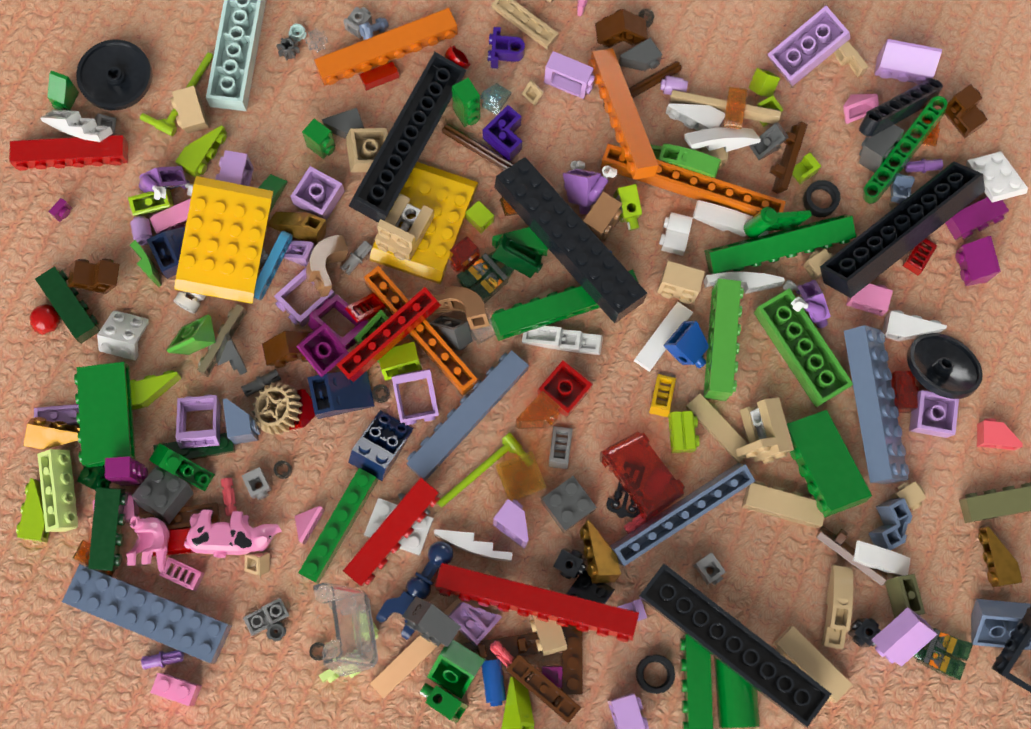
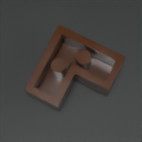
(621, 27)
(964, 112)
(94, 277)
(283, 348)

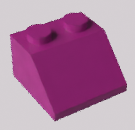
(978, 261)
(322, 349)

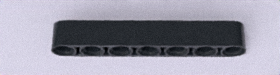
(899, 107)

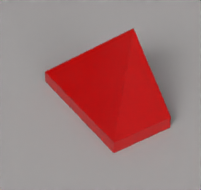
(307, 410)

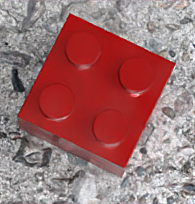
(566, 387)

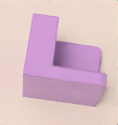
(636, 606)

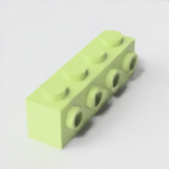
(57, 490)

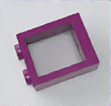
(339, 304)

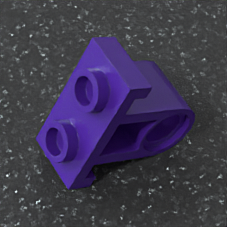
(502, 48)

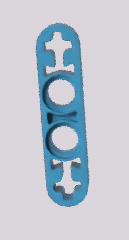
(272, 264)

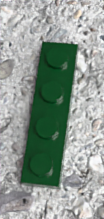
(226, 446)

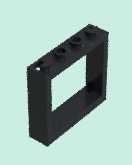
(1013, 649)

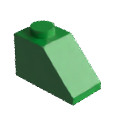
(61, 91)

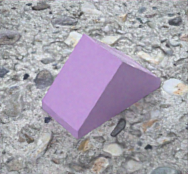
(299, 252)

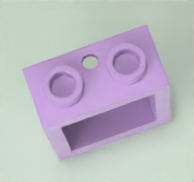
(569, 75)
(283, 305)
(412, 376)
(203, 437)

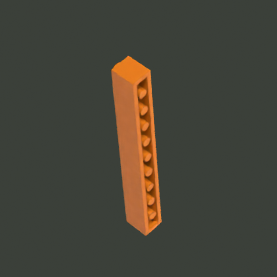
(696, 185)

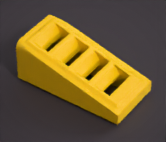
(661, 407)

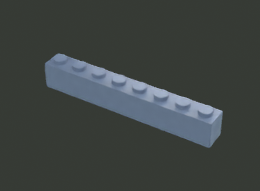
(467, 415)
(682, 513)

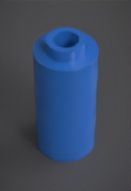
(493, 682)

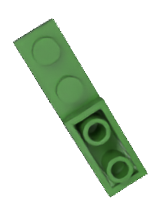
(687, 159)

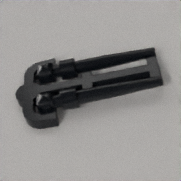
(622, 512)

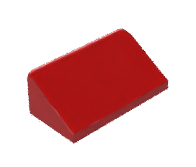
(379, 75)

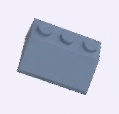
(995, 622)

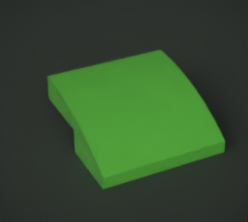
(146, 263)

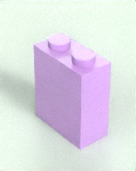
(903, 637)

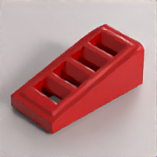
(913, 266)
(371, 300)

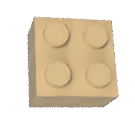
(190, 109)
(363, 147)
(680, 282)

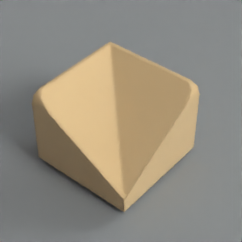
(257, 562)

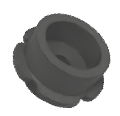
(276, 636)

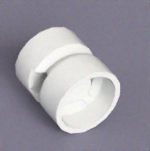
(188, 304)

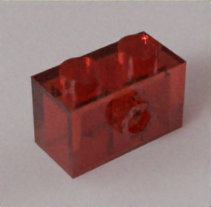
(463, 255)
(905, 391)

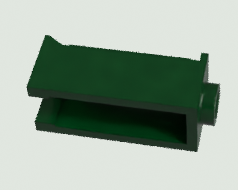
(517, 256)

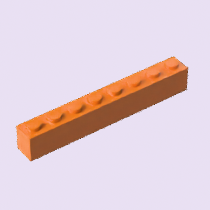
(386, 47)
(623, 114)
(423, 334)

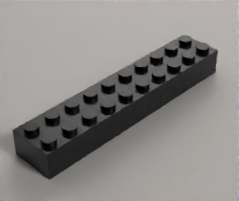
(407, 138)
(902, 229)
(570, 240)
(735, 646)

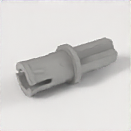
(356, 257)

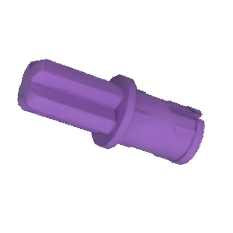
(923, 166)
(162, 659)

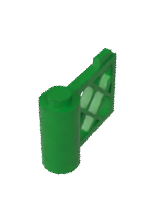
(770, 220)

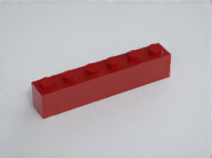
(68, 152)
(388, 334)
(391, 532)

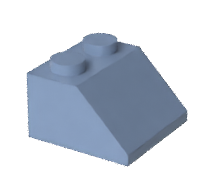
(239, 424)

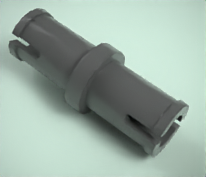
(260, 382)

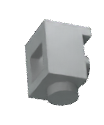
(352, 22)
(254, 477)
(710, 561)

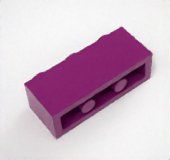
(976, 217)
(125, 471)

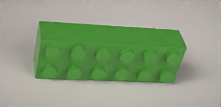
(722, 340)
(803, 348)

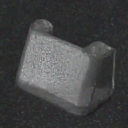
(355, 643)

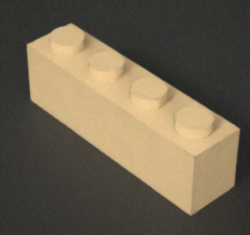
(782, 504)
(812, 662)

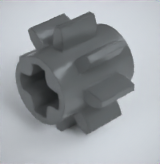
(288, 48)

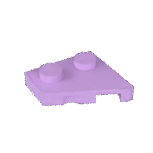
(474, 621)

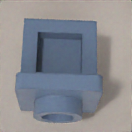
(901, 188)

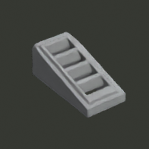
(557, 459)

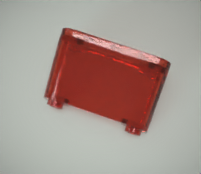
(642, 474)

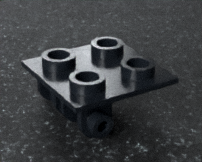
(585, 589)

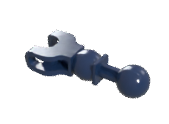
(417, 586)

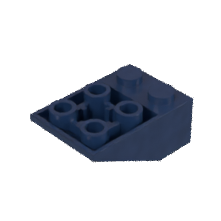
(167, 249)
(338, 395)
(380, 445)

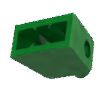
(449, 707)

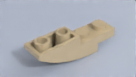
(839, 606)

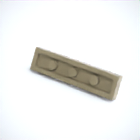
(235, 317)

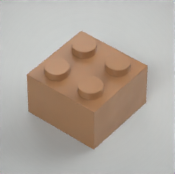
(603, 216)

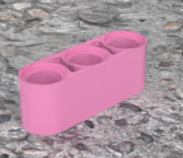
(171, 218)

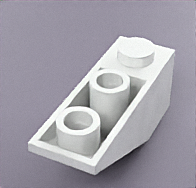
(696, 116)
(905, 327)

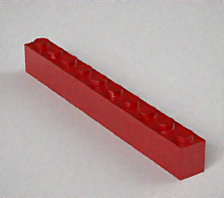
(537, 602)

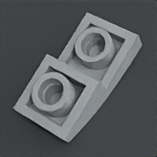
(268, 614)

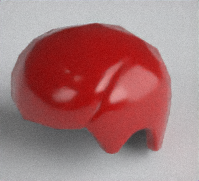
(457, 56)
(44, 319)

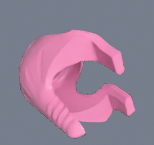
(152, 537)

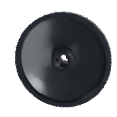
(114, 75)
(944, 366)

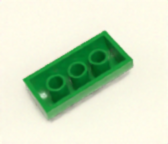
(735, 699)

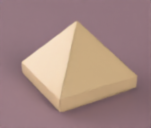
(532, 92)

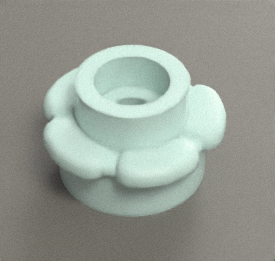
(297, 28)

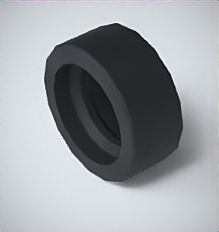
(831, 189)
(670, 674)

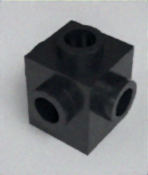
(563, 563)
(859, 634)

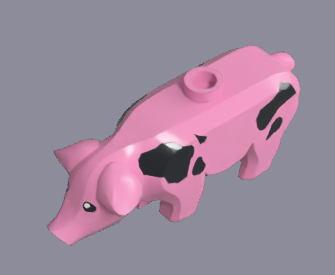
(228, 538)

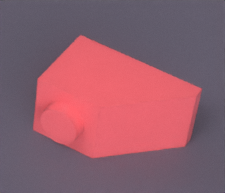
(996, 435)

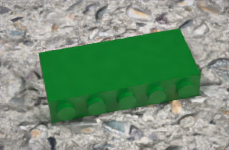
(104, 413)
(826, 464)

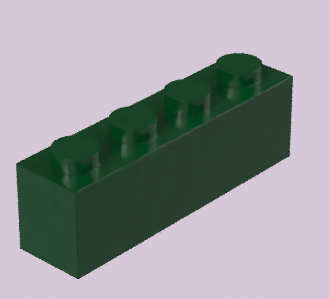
(68, 305)
(107, 528)

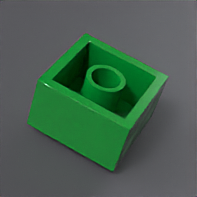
(455, 668)

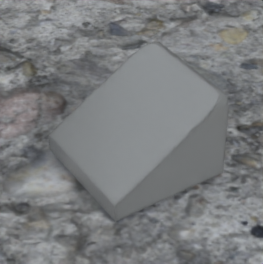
(103, 120)

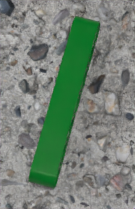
(909, 142)

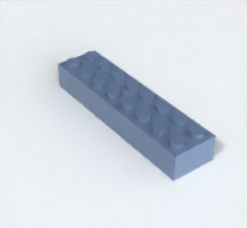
(876, 405)
(147, 614)

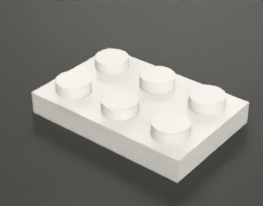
(999, 176)
(415, 542)

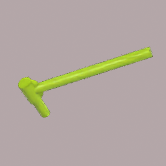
(168, 125)
(509, 444)

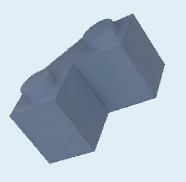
(895, 517)

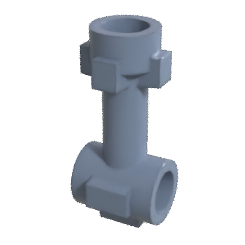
(367, 30)

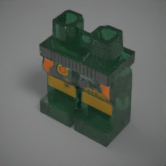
(485, 277)
(934, 656)

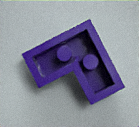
(501, 135)

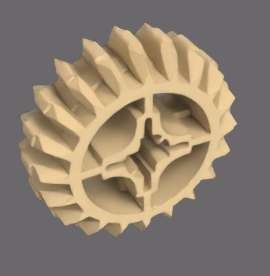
(283, 410)

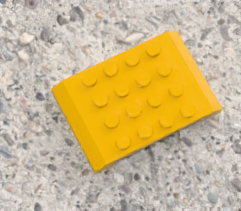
(450, 199)
(223, 240)

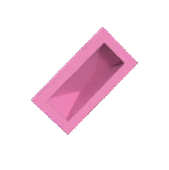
(858, 105)
(307, 522)

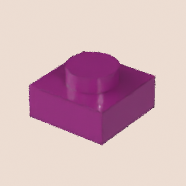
(60, 210)
(554, 674)

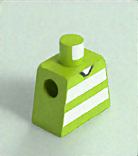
(630, 200)

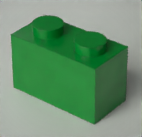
(319, 139)

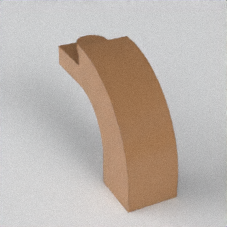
(325, 252)
(466, 301)

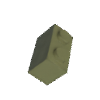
(904, 593)

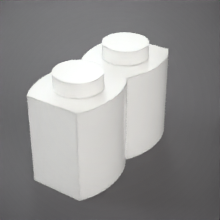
(676, 233)

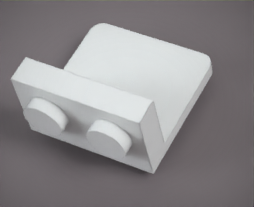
(121, 334)

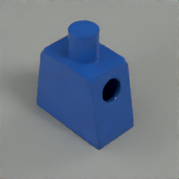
(688, 344)

